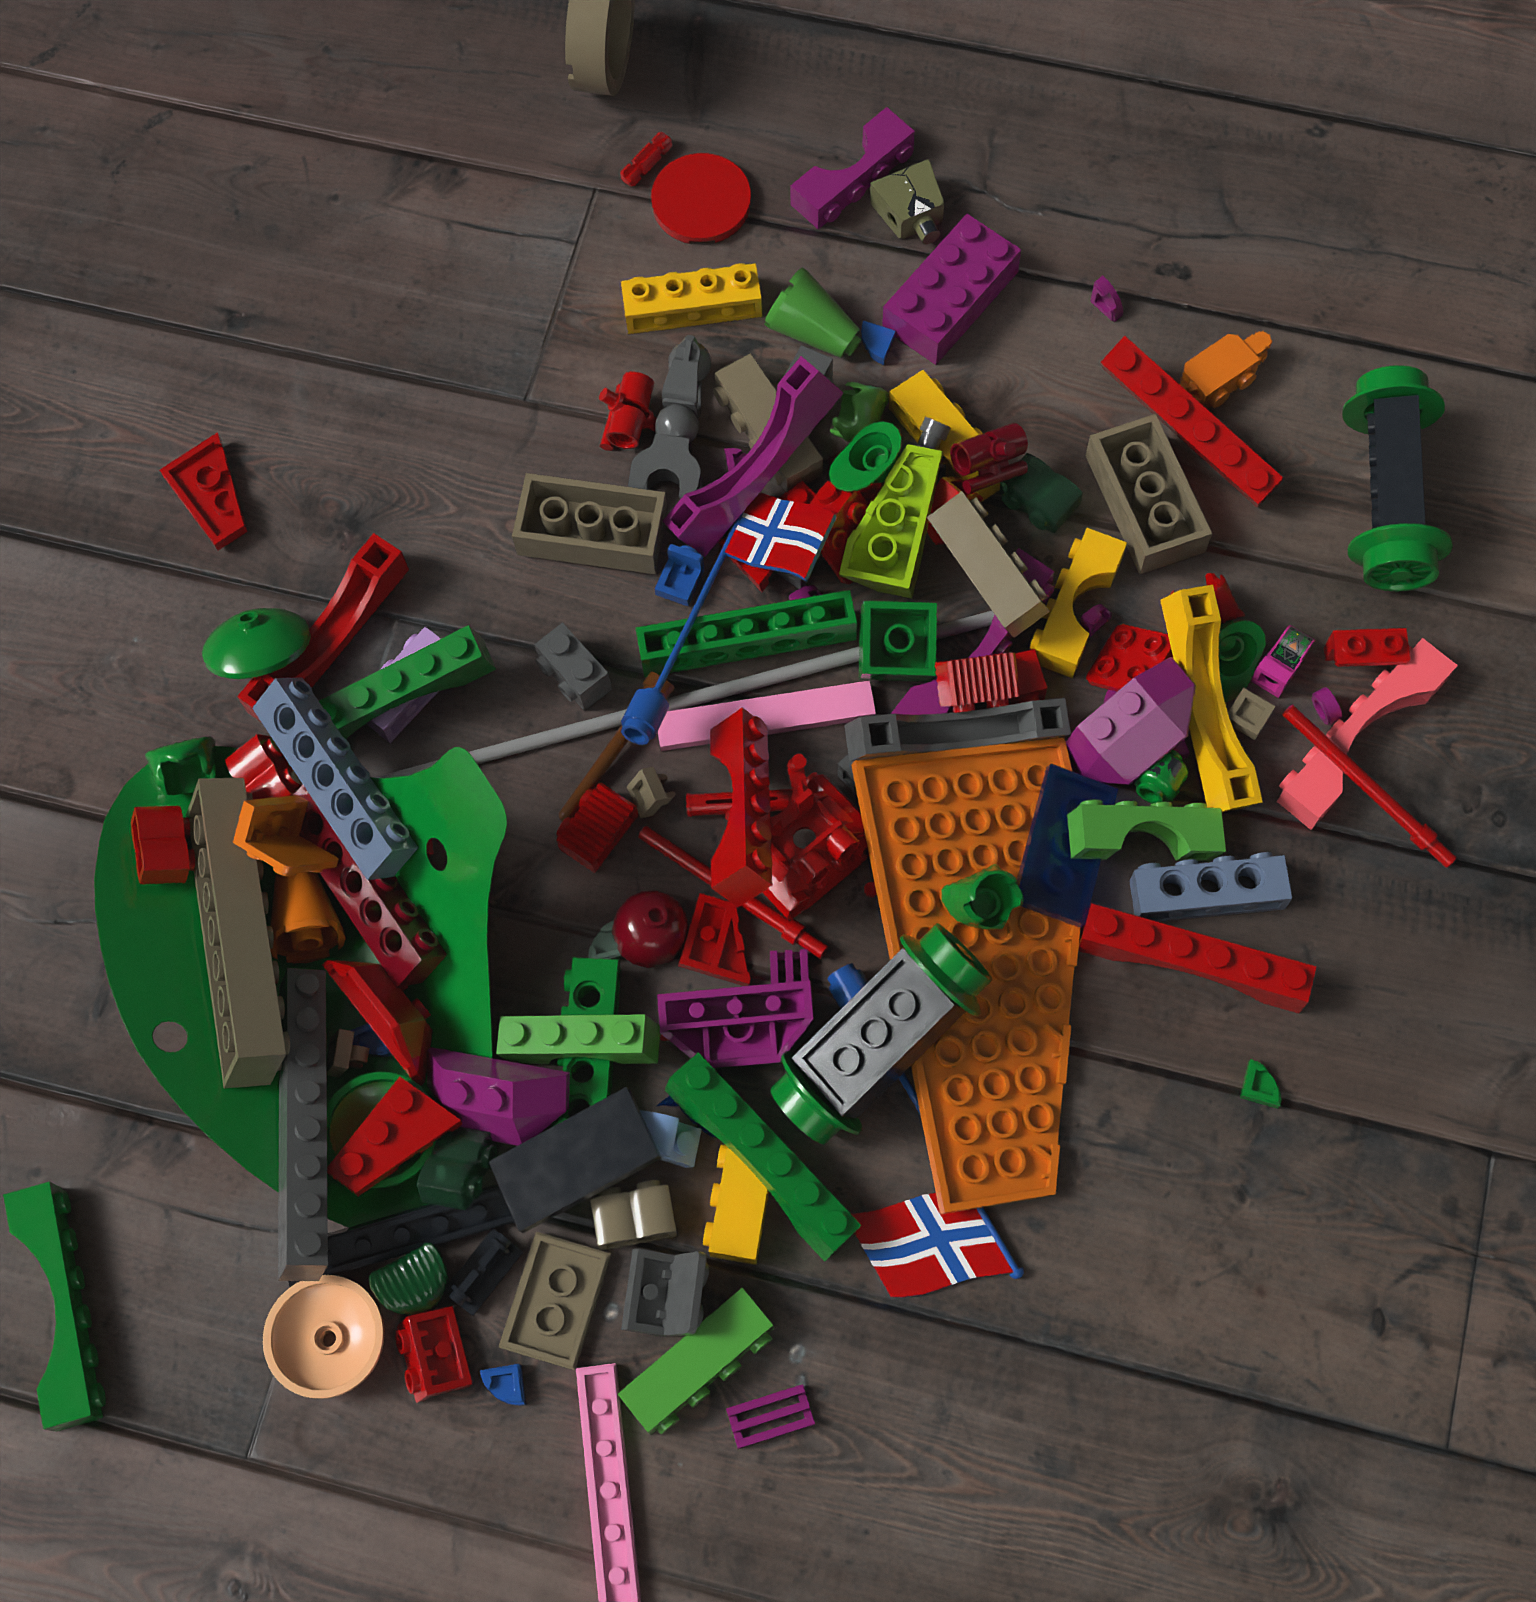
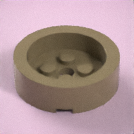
(598, 44)

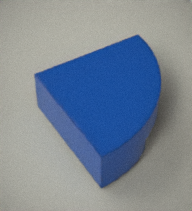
(877, 340)
(368, 1038)
(505, 1383)

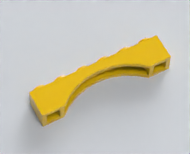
(1223, 766)

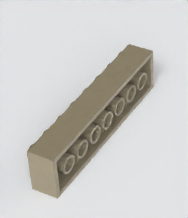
(236, 938)

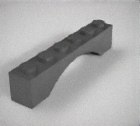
(913, 734)

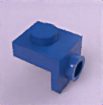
(680, 574)

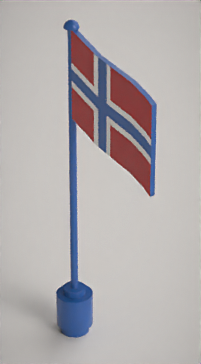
(766, 536)
(911, 1241)

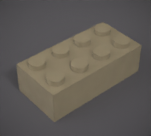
(1148, 494)
(590, 523)

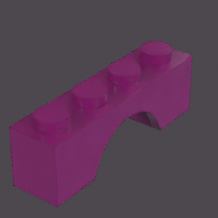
(825, 193)

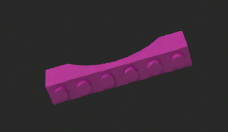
(799, 405)
(924, 697)

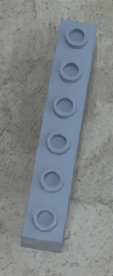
(335, 778)

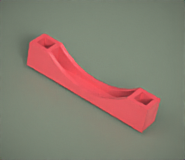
(1320, 783)

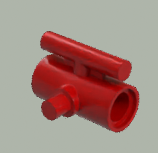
(628, 411)

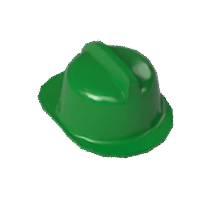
(867, 457)
(1239, 652)

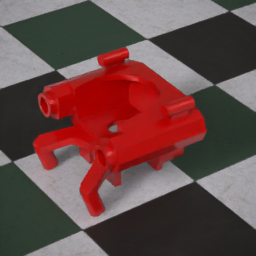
(839, 848)

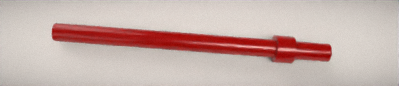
(1421, 835)
(791, 931)

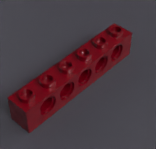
(376, 908)

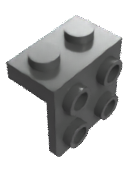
(665, 1293)

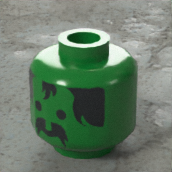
(1163, 779)

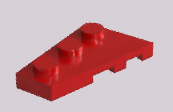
(390, 1135)

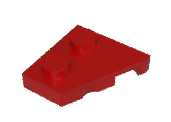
(715, 942)

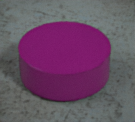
(1326, 706)

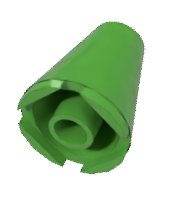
(813, 317)

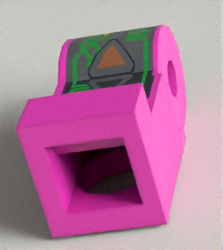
(1282, 661)

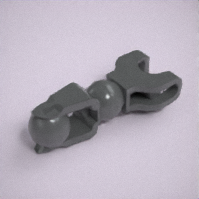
(676, 424)

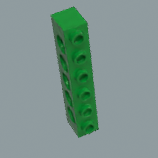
(750, 632)
(604, 979)

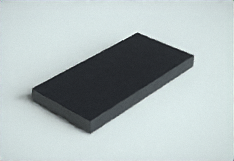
(575, 1160)

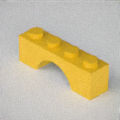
(1093, 567)

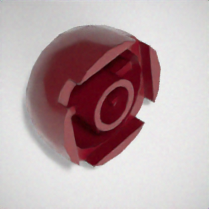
(650, 928)

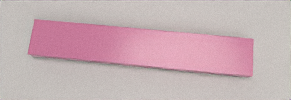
(779, 712)
(608, 1484)

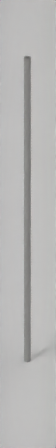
(694, 698)

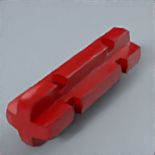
(646, 159)

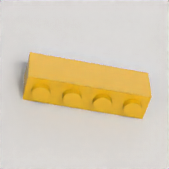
(924, 398)

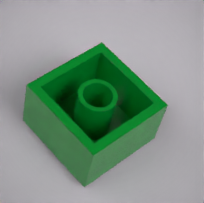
(897, 641)

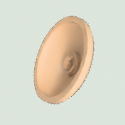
(297, 1330)

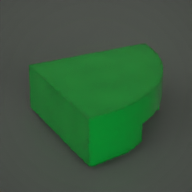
(1260, 1086)

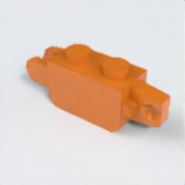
(1224, 367)

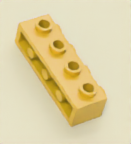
(691, 298)

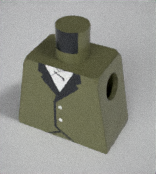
(910, 202)

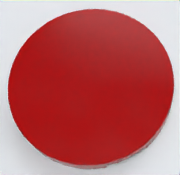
(701, 198)

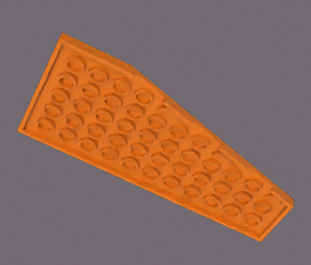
(997, 1078)

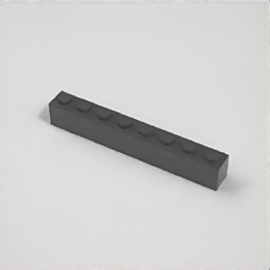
(303, 1129)

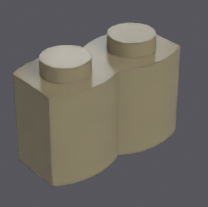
(633, 1216)

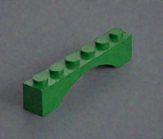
(436, 667)
(804, 1199)
(69, 1386)

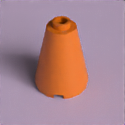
(303, 919)

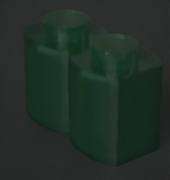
(1042, 495)
(456, 1168)

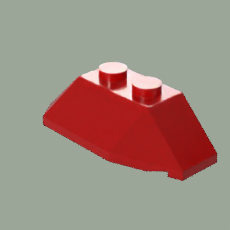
(388, 1012)

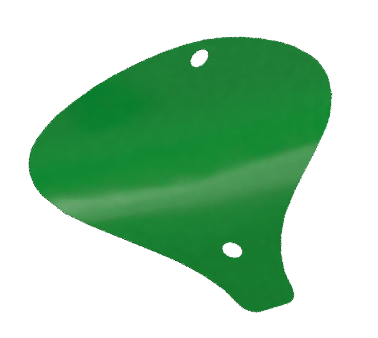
(161, 975)

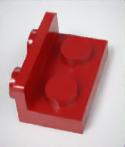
(1368, 647)
(432, 1353)

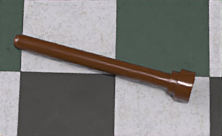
(607, 757)

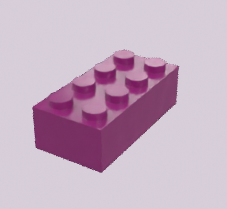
(951, 288)

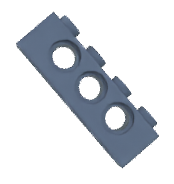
(1267, 872)

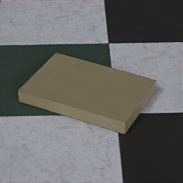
(555, 1301)

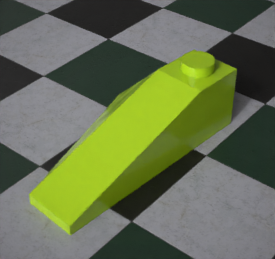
(892, 534)

